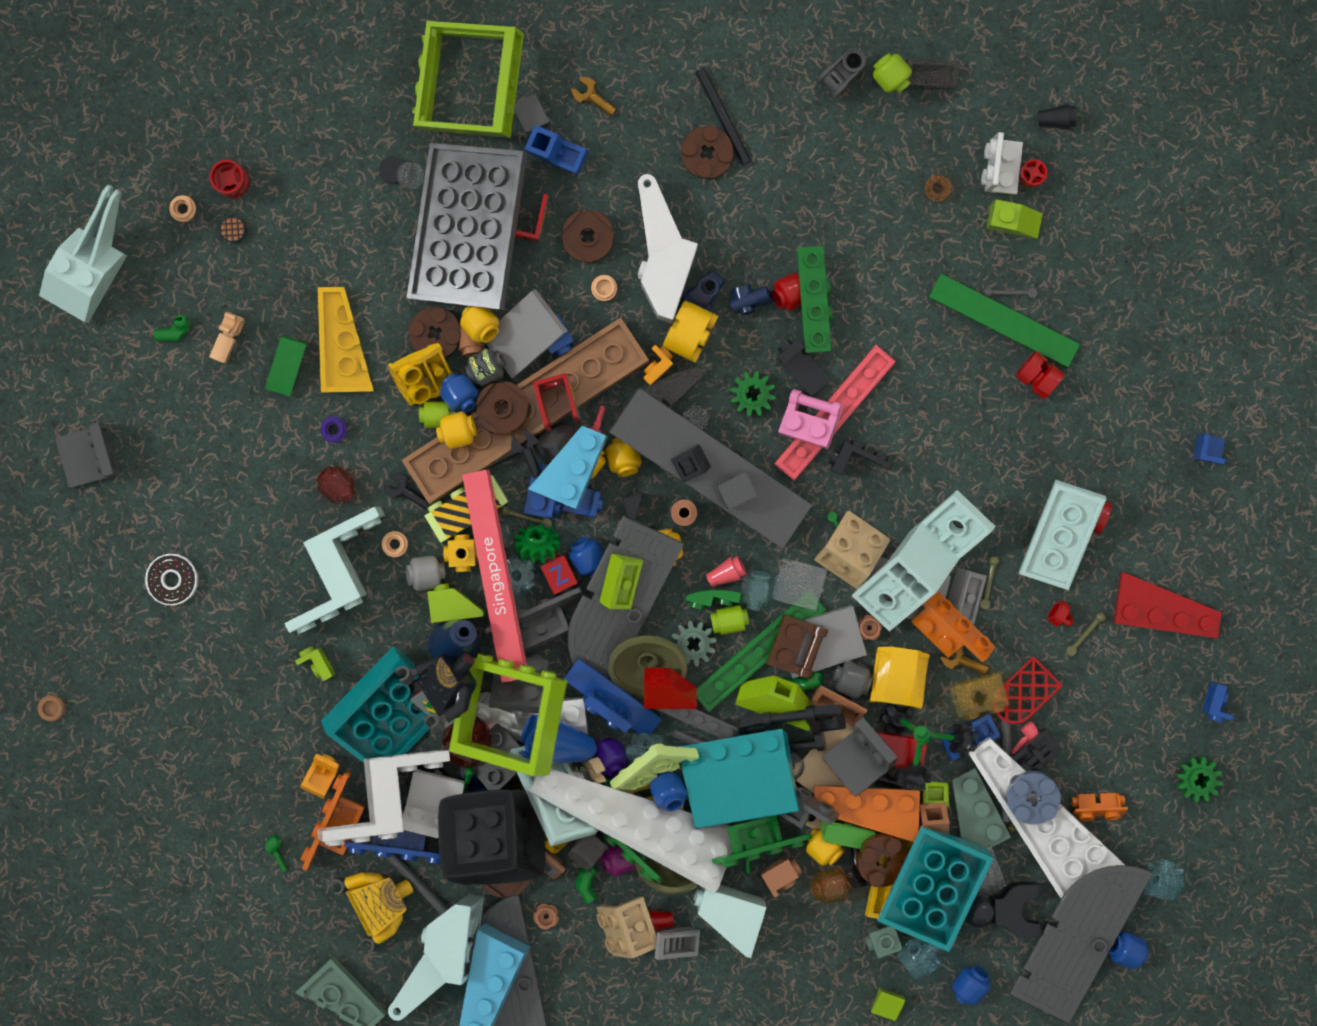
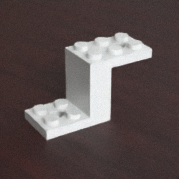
(383, 797)

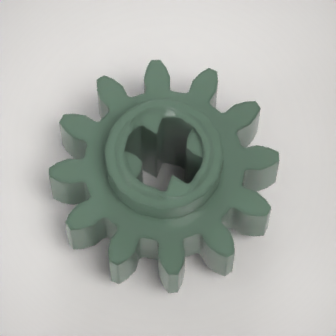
(704, 642)

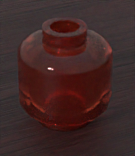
(335, 484)

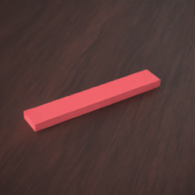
(850, 394)

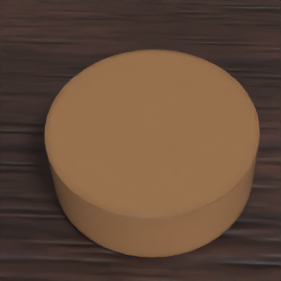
(51, 708)

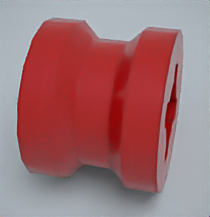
(1035, 169)

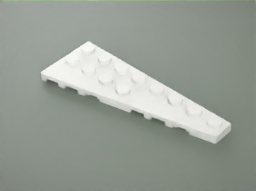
(640, 824)

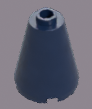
(453, 639)

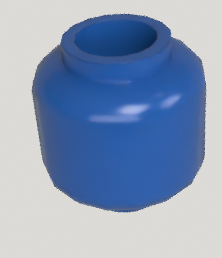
(459, 393)
(585, 555)
(668, 791)
(1129, 950)
(971, 985)

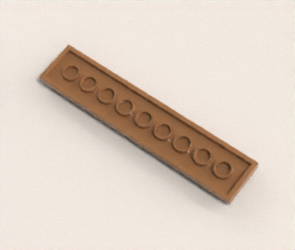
(592, 368)

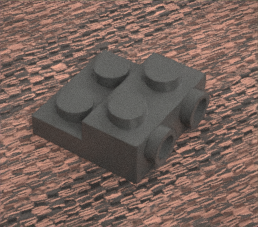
(518, 694)

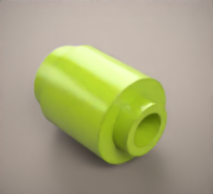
(432, 413)
(729, 620)

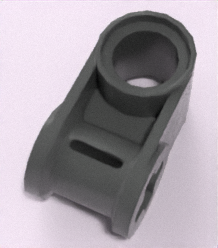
(840, 75)

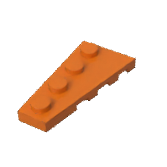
(879, 809)

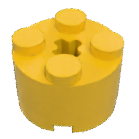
(690, 331)

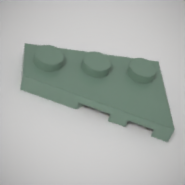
(976, 812)
(341, 993)

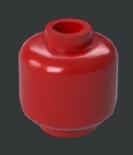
(787, 292)

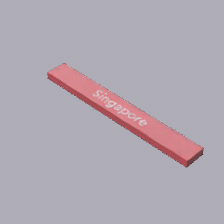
(494, 568)

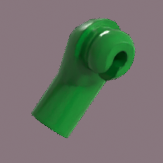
(175, 332)
(808, 684)
(583, 884)

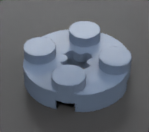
(1043, 809)

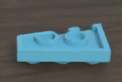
(571, 469)

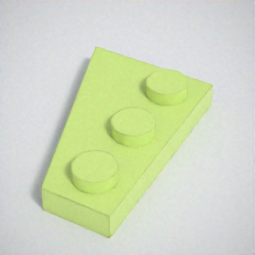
(655, 761)

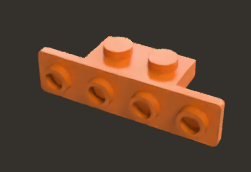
(950, 629)
(338, 812)

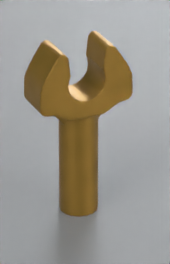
(593, 97)
(961, 659)

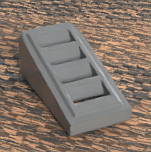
(678, 949)

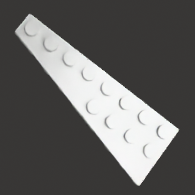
(1059, 845)

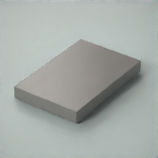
(526, 333)
(840, 644)

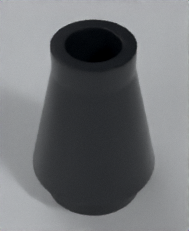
(1058, 117)

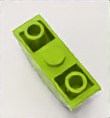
(773, 696)

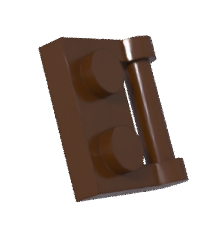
(789, 642)

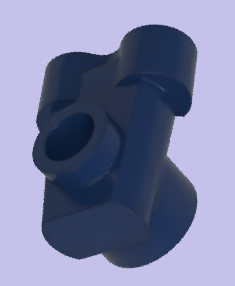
(700, 294)
(746, 300)

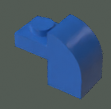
(555, 151)

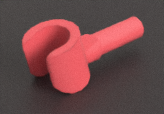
(597, 423)
(1029, 731)

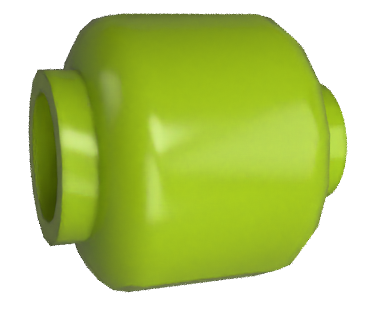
(892, 73)

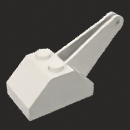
(669, 255)

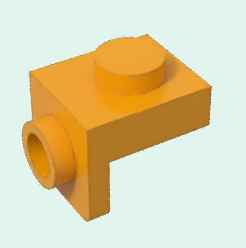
(320, 775)

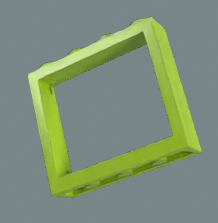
(507, 81)
(546, 727)

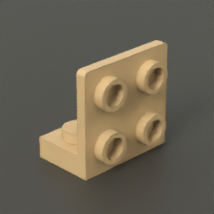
(853, 550)
(627, 928)

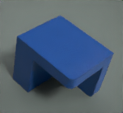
(1209, 449)

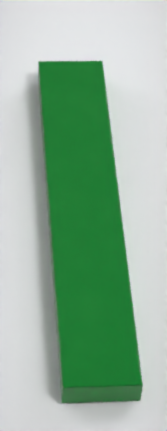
(1004, 320)
(746, 661)

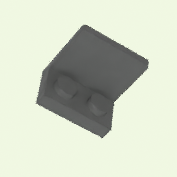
(87, 455)
(860, 758)
(494, 776)

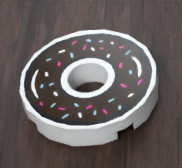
(156, 582)

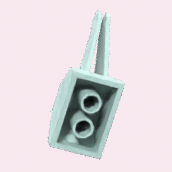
(85, 263)
(447, 954)

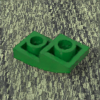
(285, 365)
(704, 598)

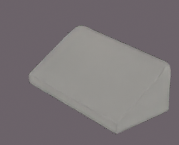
(967, 592)

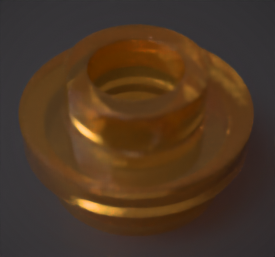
(946, 188)

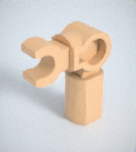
(225, 342)

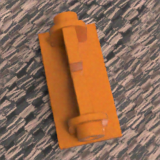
(1109, 806)

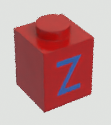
(559, 573)

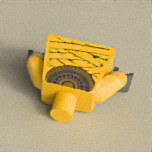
(376, 904)

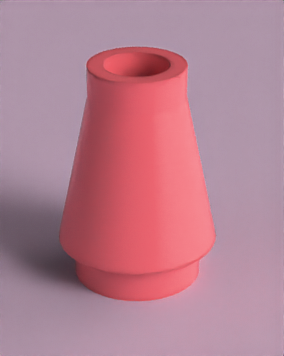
(727, 572)

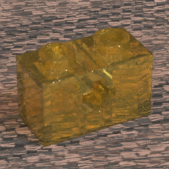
(965, 691)

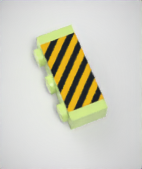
(454, 515)

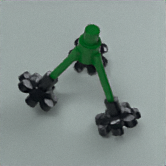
(914, 774)

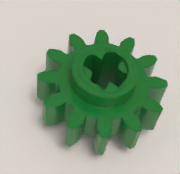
(761, 399)
(537, 543)
(1190, 775)

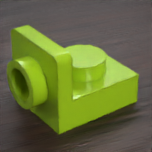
(320, 665)

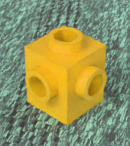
(450, 553)

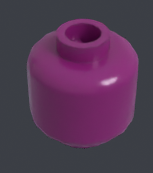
(614, 862)

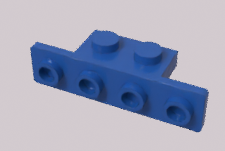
(610, 700)
(407, 843)

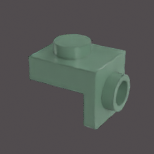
(883, 940)

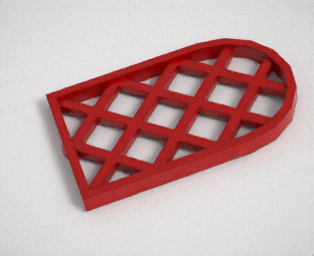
(1033, 710)

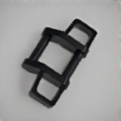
(811, 714)

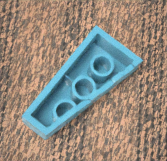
(491, 975)

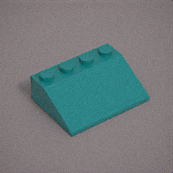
(378, 713)
(741, 779)
(936, 887)

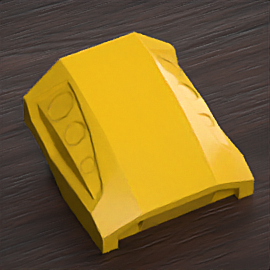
(420, 372)
(899, 676)

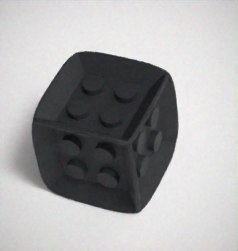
(490, 838)

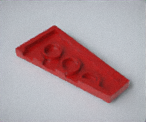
(1156, 608)

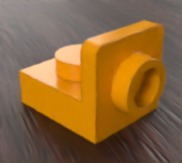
(657, 370)

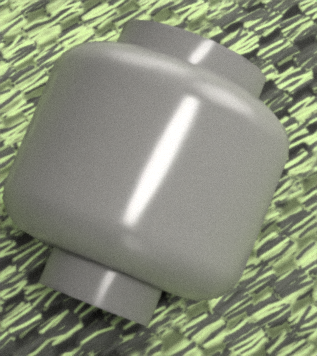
(424, 573)

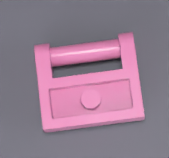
(809, 427)

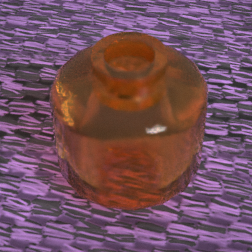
(830, 886)

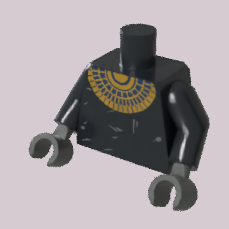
(445, 684)

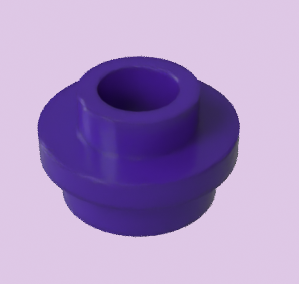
(333, 421)

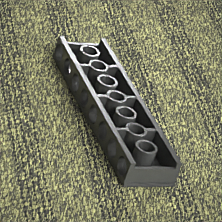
(664, 434)

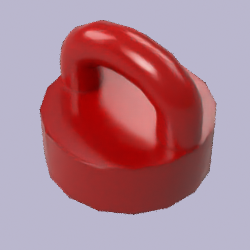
(1060, 614)

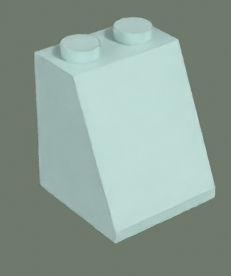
(732, 914)

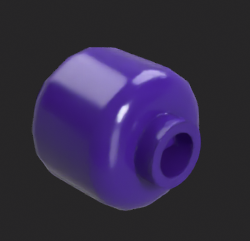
(612, 756)

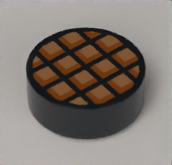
(233, 229)

